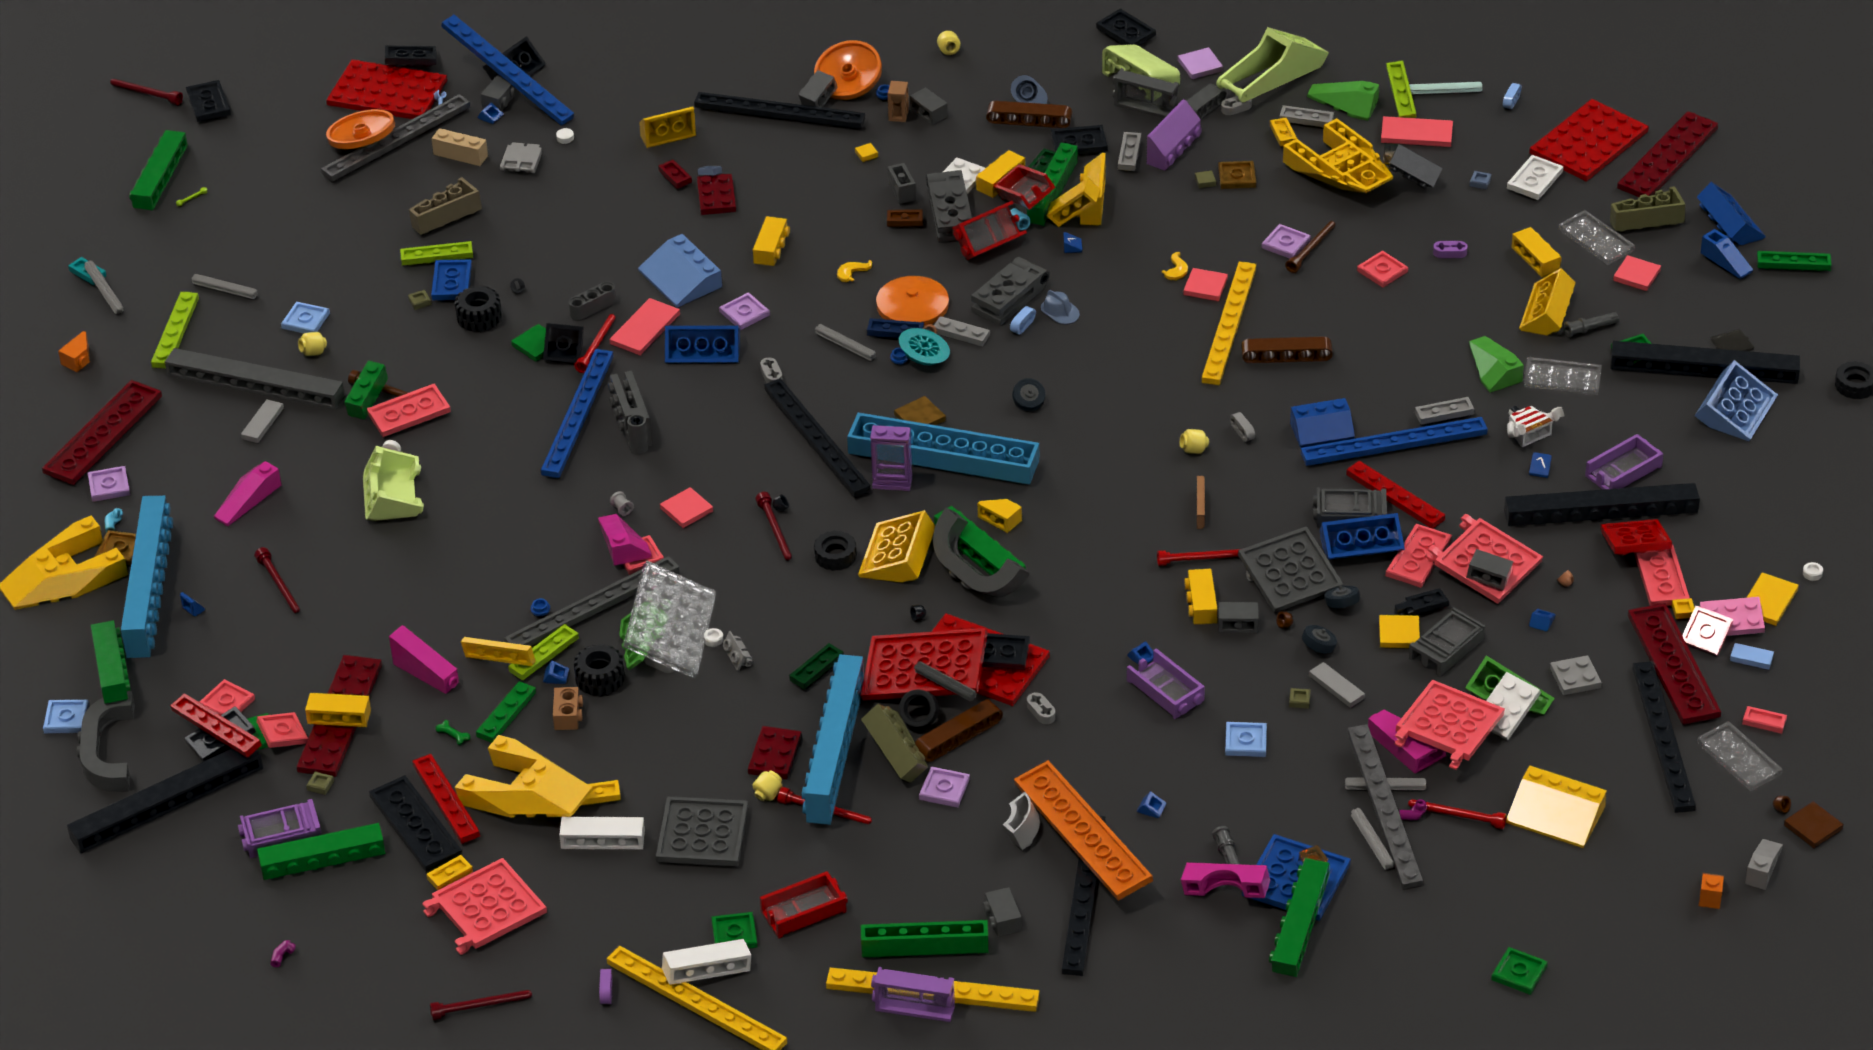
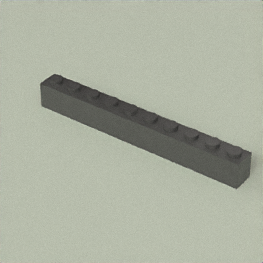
(255, 378)

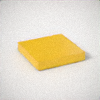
(1398, 630)

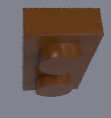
(901, 218)

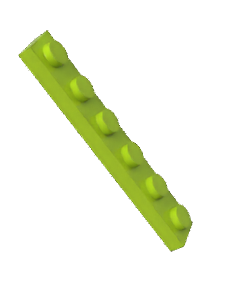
(175, 328)

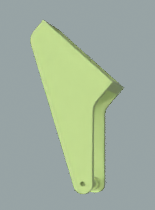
(1286, 53)

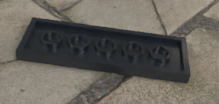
(415, 823)

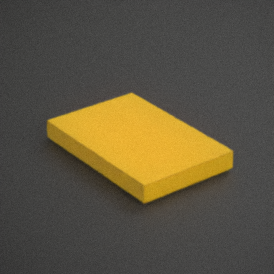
(1774, 596)

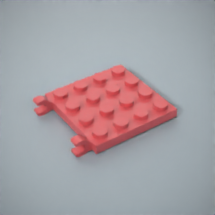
(1487, 538)
(1449, 721)
(486, 904)

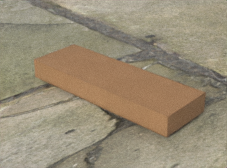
(1200, 502)

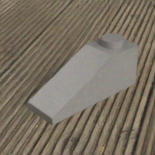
(1763, 863)

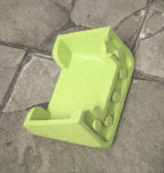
(1137, 60)
(390, 485)

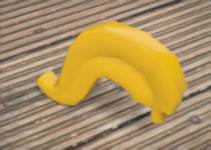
(845, 271)
(1179, 271)

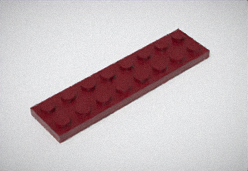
(1667, 155)
(102, 432)
(1674, 664)
(329, 743)

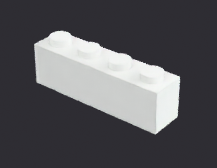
(602, 833)
(706, 961)

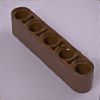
(1029, 114)
(1286, 349)
(959, 730)

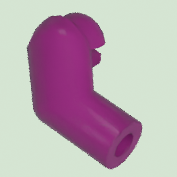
(1416, 811)
(285, 946)

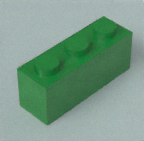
(366, 389)

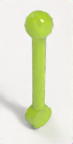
(203, 190)

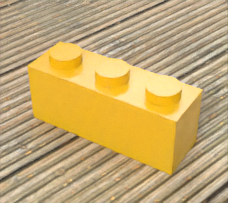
(996, 171)
(1073, 202)
(770, 241)
(1536, 251)
(1201, 596)
(338, 709)

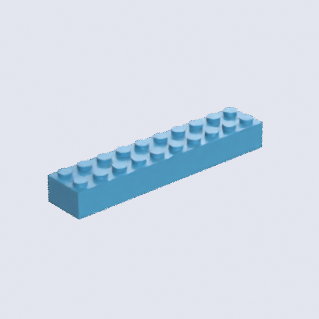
(954, 449)
(146, 577)
(833, 739)

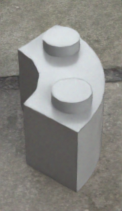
(1023, 821)

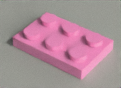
(1744, 611)

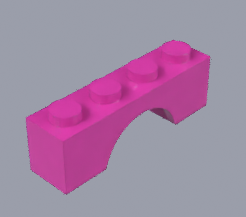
(1202, 877)

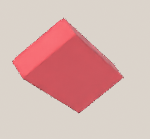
(1764, 719)

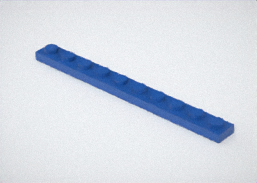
(507, 70)
(577, 413)
(1394, 441)

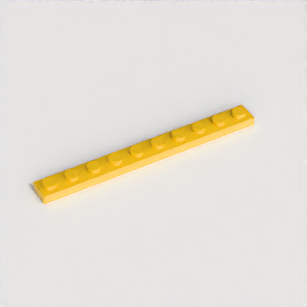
(1229, 323)
(964, 992)
(696, 1001)

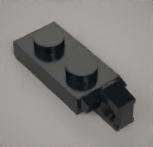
(1422, 603)

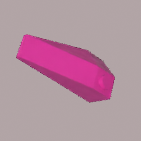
(248, 492)
(622, 540)

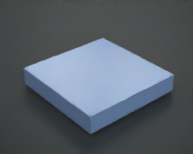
(305, 318)
(65, 716)
(1245, 739)

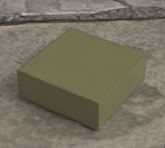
(1205, 179)
(419, 299)
(1299, 698)
(320, 783)

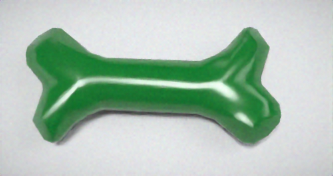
(445, 727)

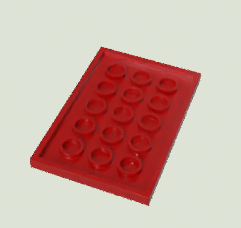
(385, 87)
(1589, 139)
(893, 658)
(1000, 683)

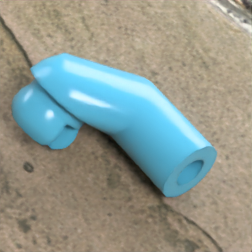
(112, 519)

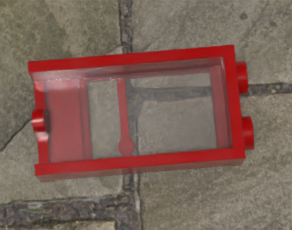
(1024, 186)
(987, 231)
(803, 903)

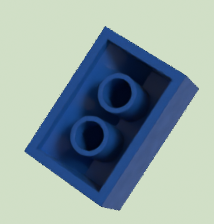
(1322, 422)

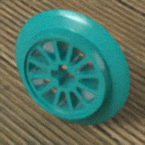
(924, 346)

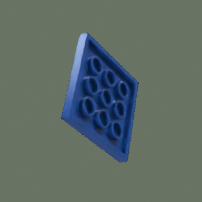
(1283, 863)

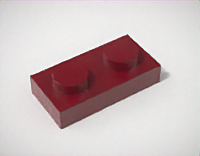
(675, 174)

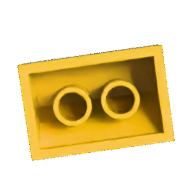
(668, 127)

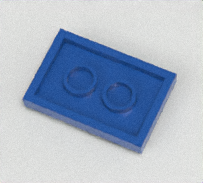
(450, 278)

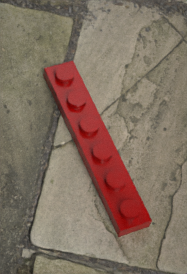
(1396, 494)
(216, 725)
(446, 798)

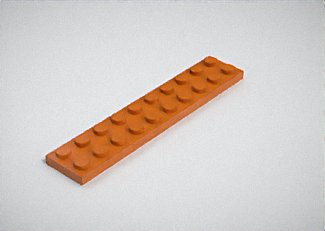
(1084, 830)

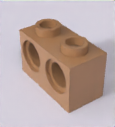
(898, 101)
(566, 708)

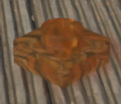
(1313, 853)

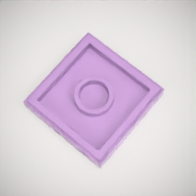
(1200, 63)
(1286, 241)
(744, 311)
(108, 483)
(944, 787)

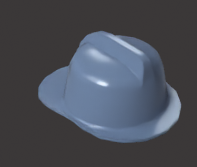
(1028, 90)
(1059, 308)

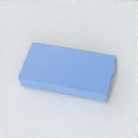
(1751, 656)

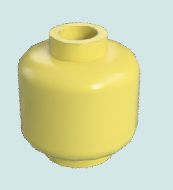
(948, 43)
(312, 343)
(1194, 441)
(767, 786)

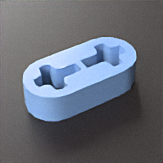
(1512, 96)
(1022, 320)

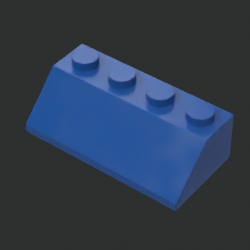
(1729, 215)
(702, 344)
(1361, 536)

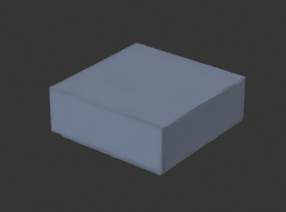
(709, 170)
(1480, 180)

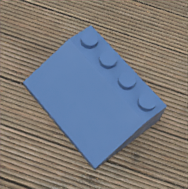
(681, 271)
(1736, 403)

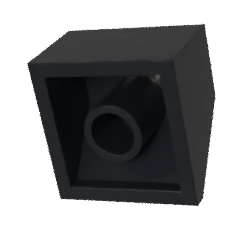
(563, 342)

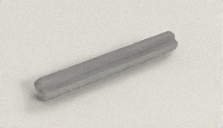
(224, 286)
(104, 287)
(845, 342)
(1394, 783)
(1372, 839)

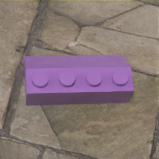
(1173, 136)

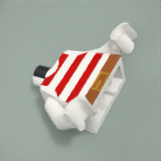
(1531, 424)

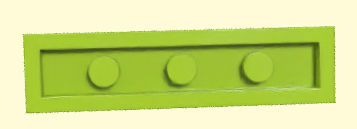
(1401, 89)
(429, 254)
(546, 651)

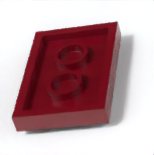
(716, 194)
(775, 751)

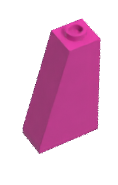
(421, 660)
(1413, 754)

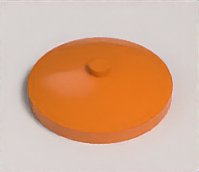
(853, 66)
(360, 129)
(912, 300)

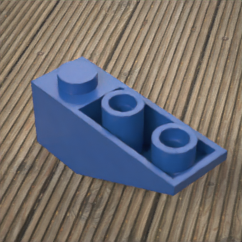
(1724, 253)

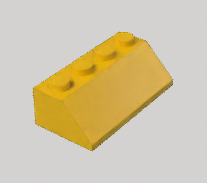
(1096, 173)
(1548, 304)

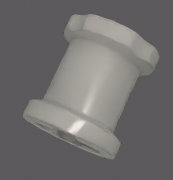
(621, 503)

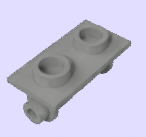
(736, 651)

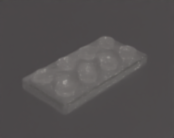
(1596, 237)
(1562, 375)
(1739, 756)

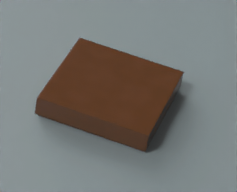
(1813, 824)

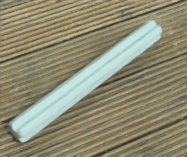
(1437, 88)

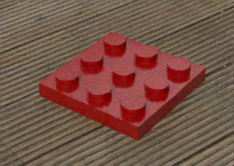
(1636, 536)

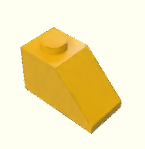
(1000, 513)

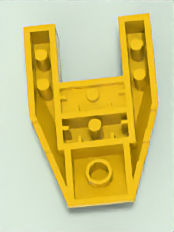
(1349, 164)
(54, 574)
(537, 790)

